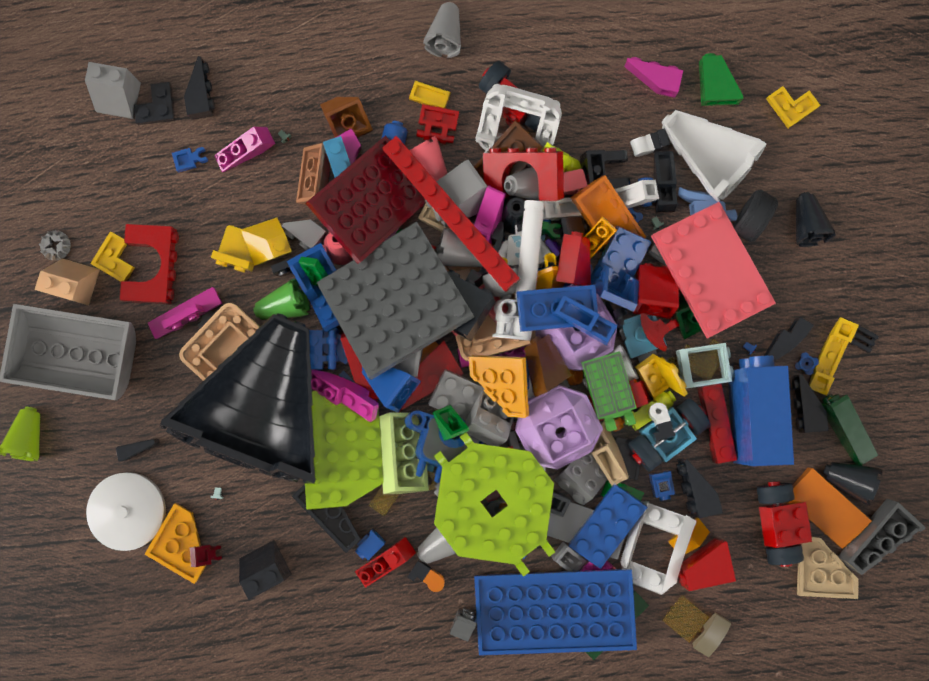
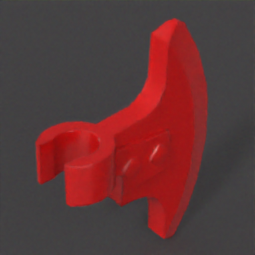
(656, 330)

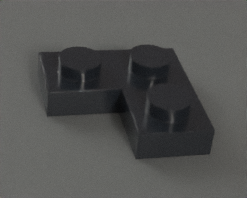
(161, 107)

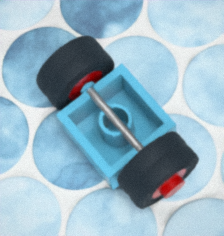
(687, 420)

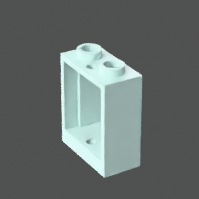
(685, 371)

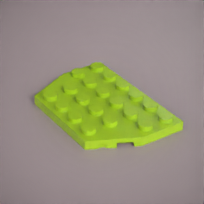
(345, 455)

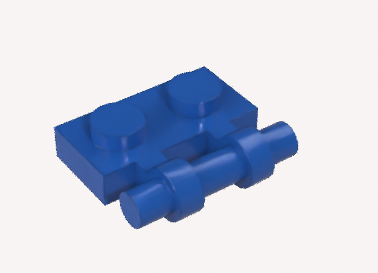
(316, 349)

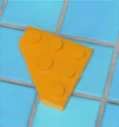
(503, 381)
(173, 543)

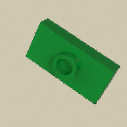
(313, 269)

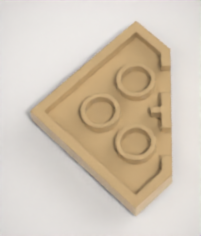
(824, 573)

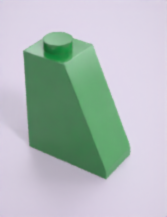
(717, 82)

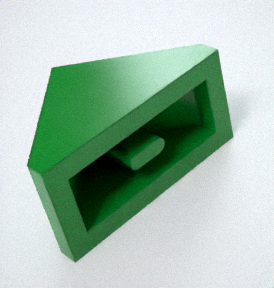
(449, 422)

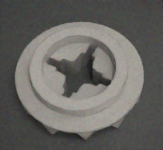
(62, 248)

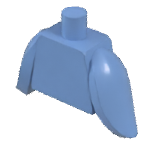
(702, 200)

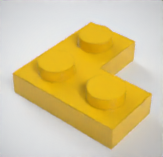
(790, 110)
(108, 258)

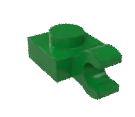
(548, 229)

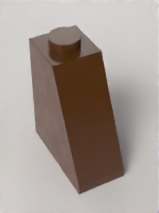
(545, 365)

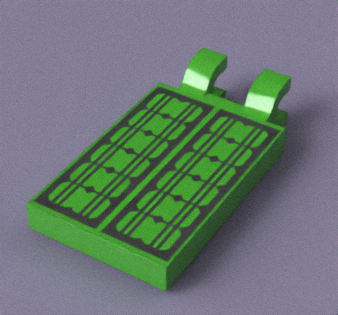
(610, 389)

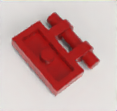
(438, 118)

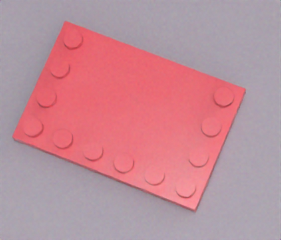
(713, 269)

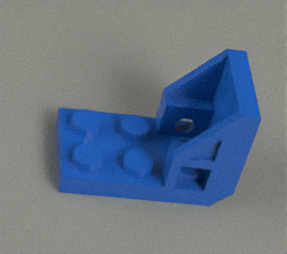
(617, 267)
(312, 291)

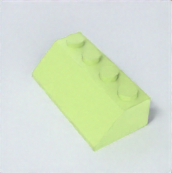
(399, 455)

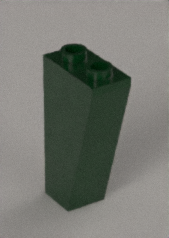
(849, 428)

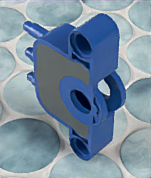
(432, 442)

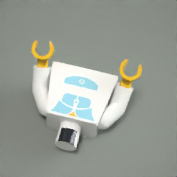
(511, 249)

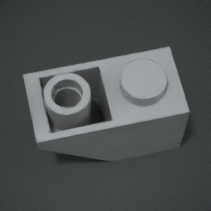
(305, 231)

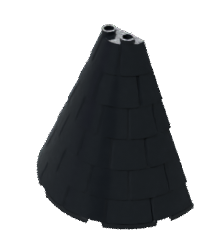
(256, 405)

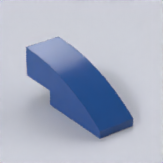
(586, 320)

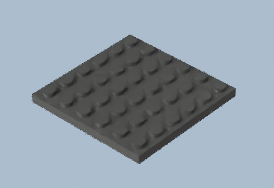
(395, 301)

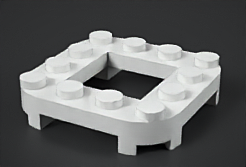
(521, 100)

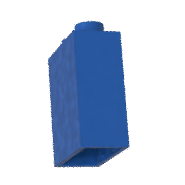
(761, 413)

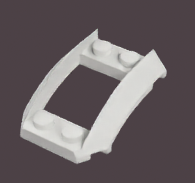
(669, 522)

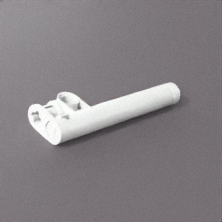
(508, 322)

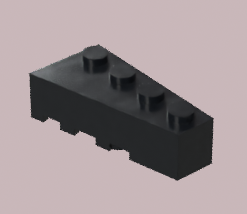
(332, 521)

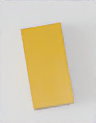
(429, 95)

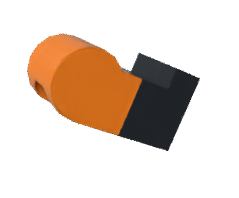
(428, 575)

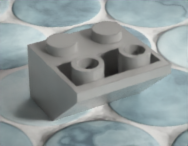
(488, 421)

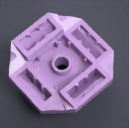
(578, 346)
(553, 410)

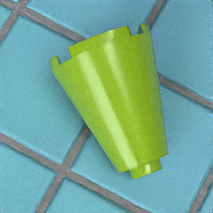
(23, 436)

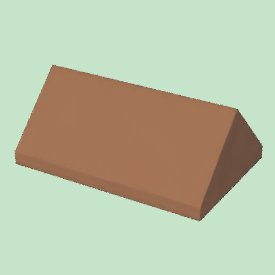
(313, 172)

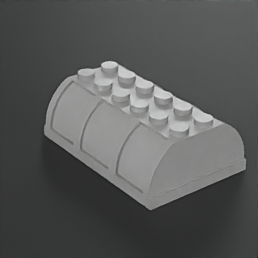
(68, 352)

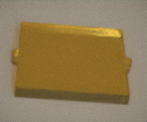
(685, 619)

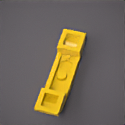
(831, 355)

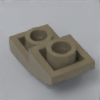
(713, 634)

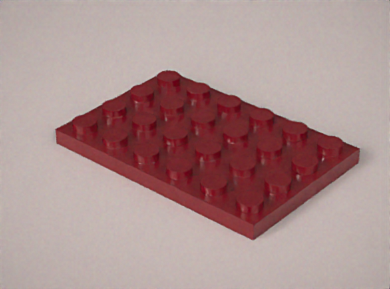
(366, 202)

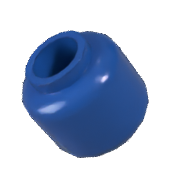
(395, 129)

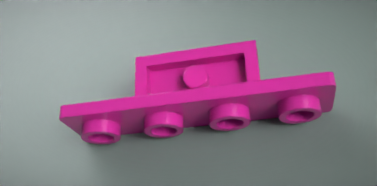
(184, 313)

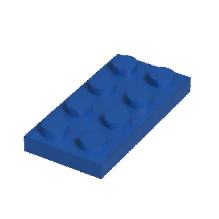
(538, 306)
(607, 525)

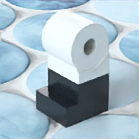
(652, 142)
(663, 425)

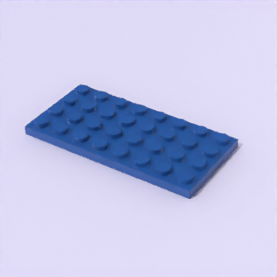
(555, 612)

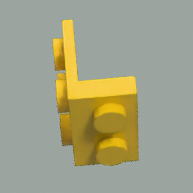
(233, 251)
(659, 376)

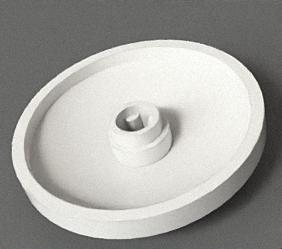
(126, 511)

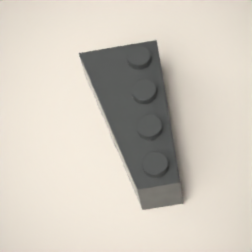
(887, 530)

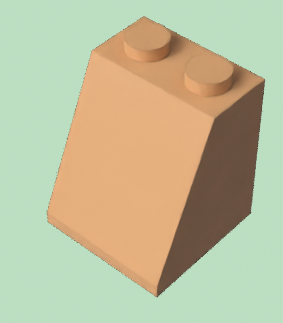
(68, 281)

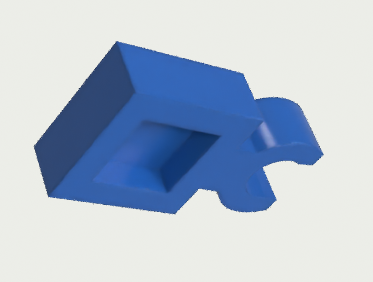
(186, 159)

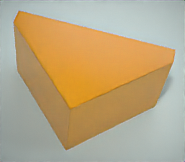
(698, 535)

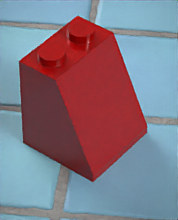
(656, 291)
(707, 567)

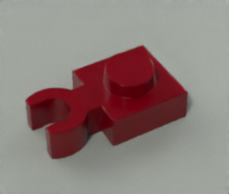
(203, 555)

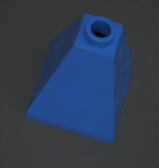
(393, 387)

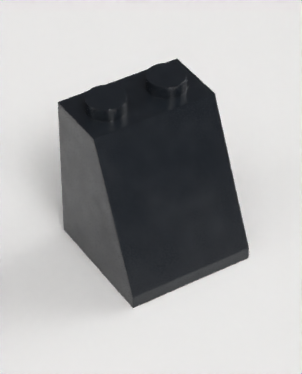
(262, 570)

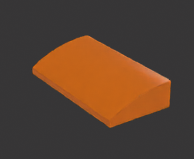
(601, 200)
(829, 508)

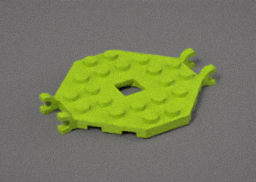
(515, 528)

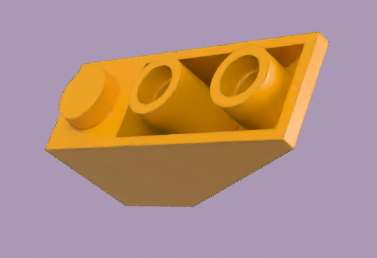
(600, 235)

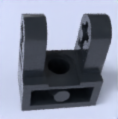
(594, 163)

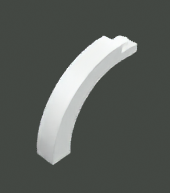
(632, 195)

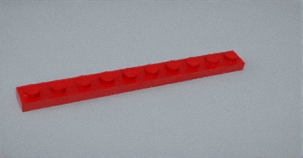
(451, 214)

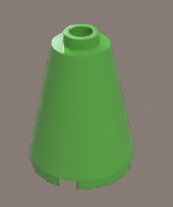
(285, 300)

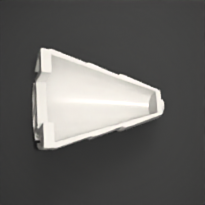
(713, 151)

